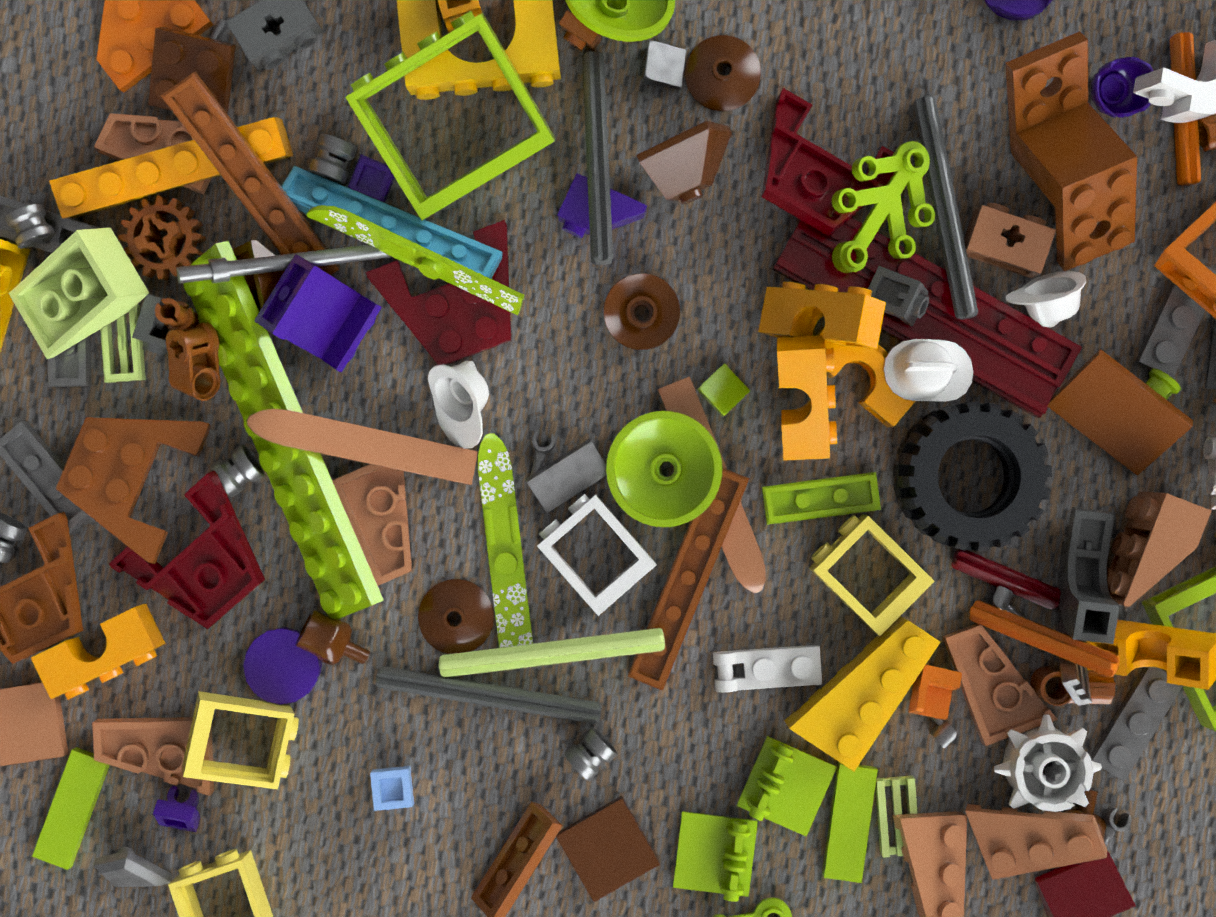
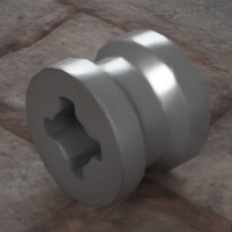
(30, 225)

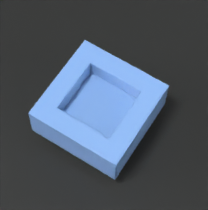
(392, 788)

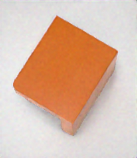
(933, 692)

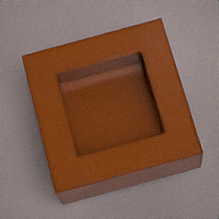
(577, 33)

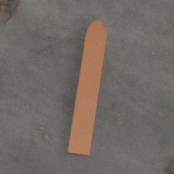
(364, 444)
(740, 543)

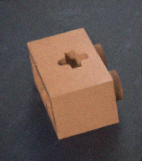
(1030, 234)

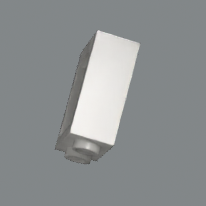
(619, 584)

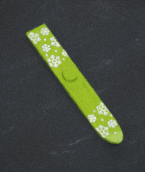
(428, 262)
(503, 543)

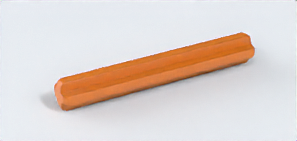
(1186, 134)
(1045, 638)

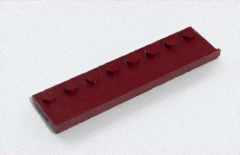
(1006, 348)

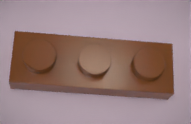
(516, 861)

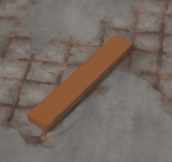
(242, 168)
(688, 580)

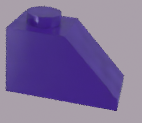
(575, 209)

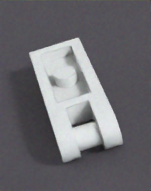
(768, 668)

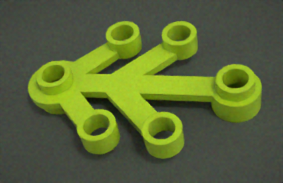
(887, 204)

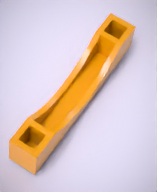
(158, 171)

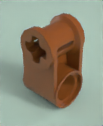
(193, 362)

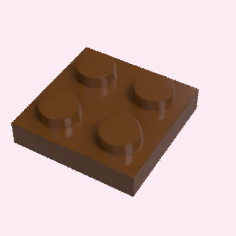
(181, 54)

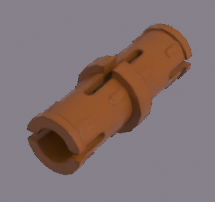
(176, 314)

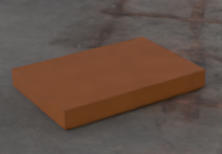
(1119, 412)

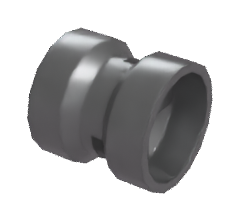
(329, 166)
(238, 470)
(10, 532)
(590, 753)

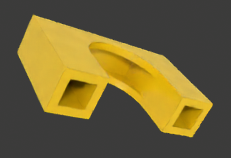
(530, 51)

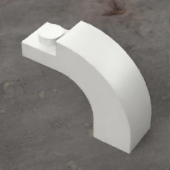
(1179, 95)

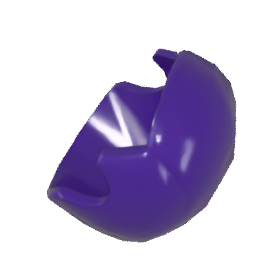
(1116, 80)

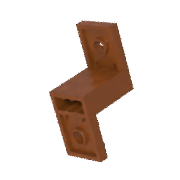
(1071, 151)

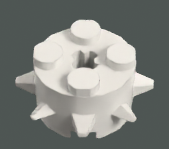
(1061, 783)

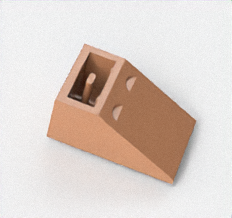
(1155, 540)

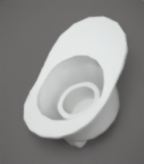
(1050, 297)
(928, 370)
(458, 399)

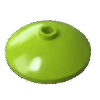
(624, 18)
(636, 472)

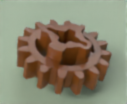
(146, 242)

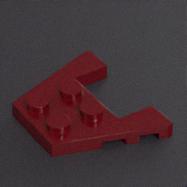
(803, 175)
(449, 319)
(212, 570)

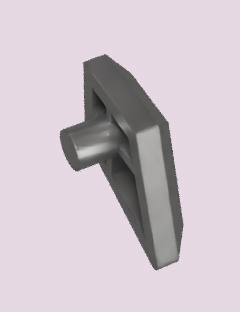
(131, 870)

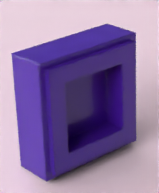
(372, 178)

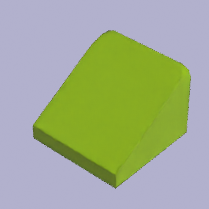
(723, 390)

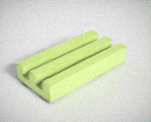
(137, 351)
(894, 782)

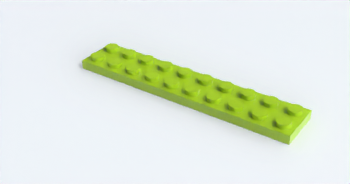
(297, 475)

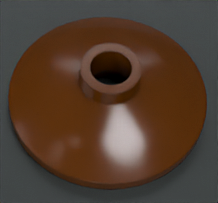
(720, 91)
(644, 291)
(469, 602)

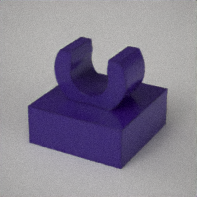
(176, 814)

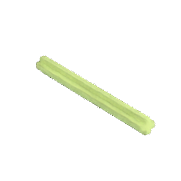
(552, 652)

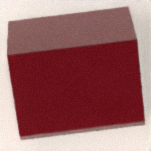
(1084, 890)

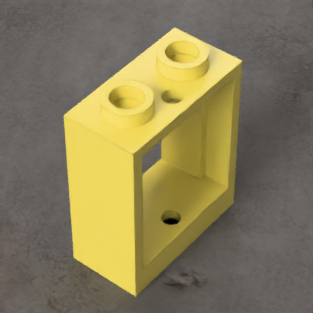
(898, 601)
(278, 764)
(185, 895)

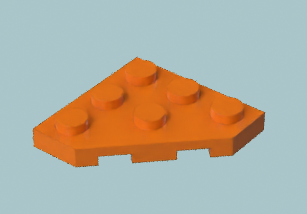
(129, 34)

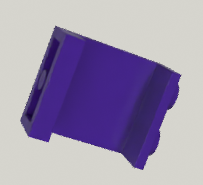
(318, 313)

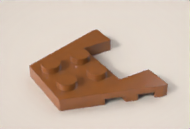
(111, 469)
(45, 602)

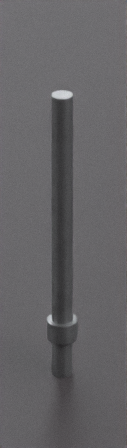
(221, 270)

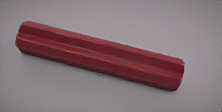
(1000, 575)

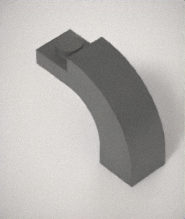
(1085, 598)

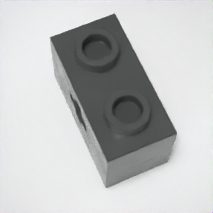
(256, 35)

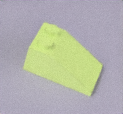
(78, 290)

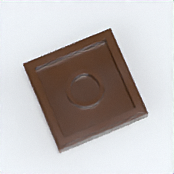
(607, 849)

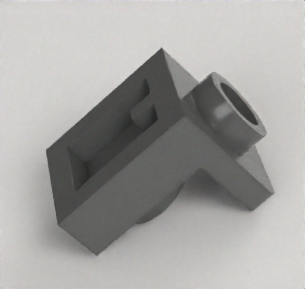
(903, 295)
(150, 328)

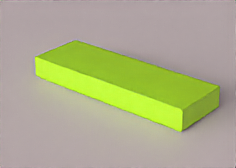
(821, 498)
(71, 809)
(849, 823)

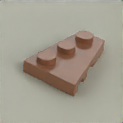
(378, 514)
(149, 747)
(936, 860)

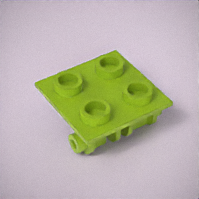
(786, 786)
(715, 854)

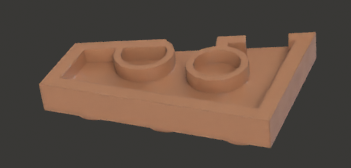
(136, 135)
(993, 686)
(1033, 842)

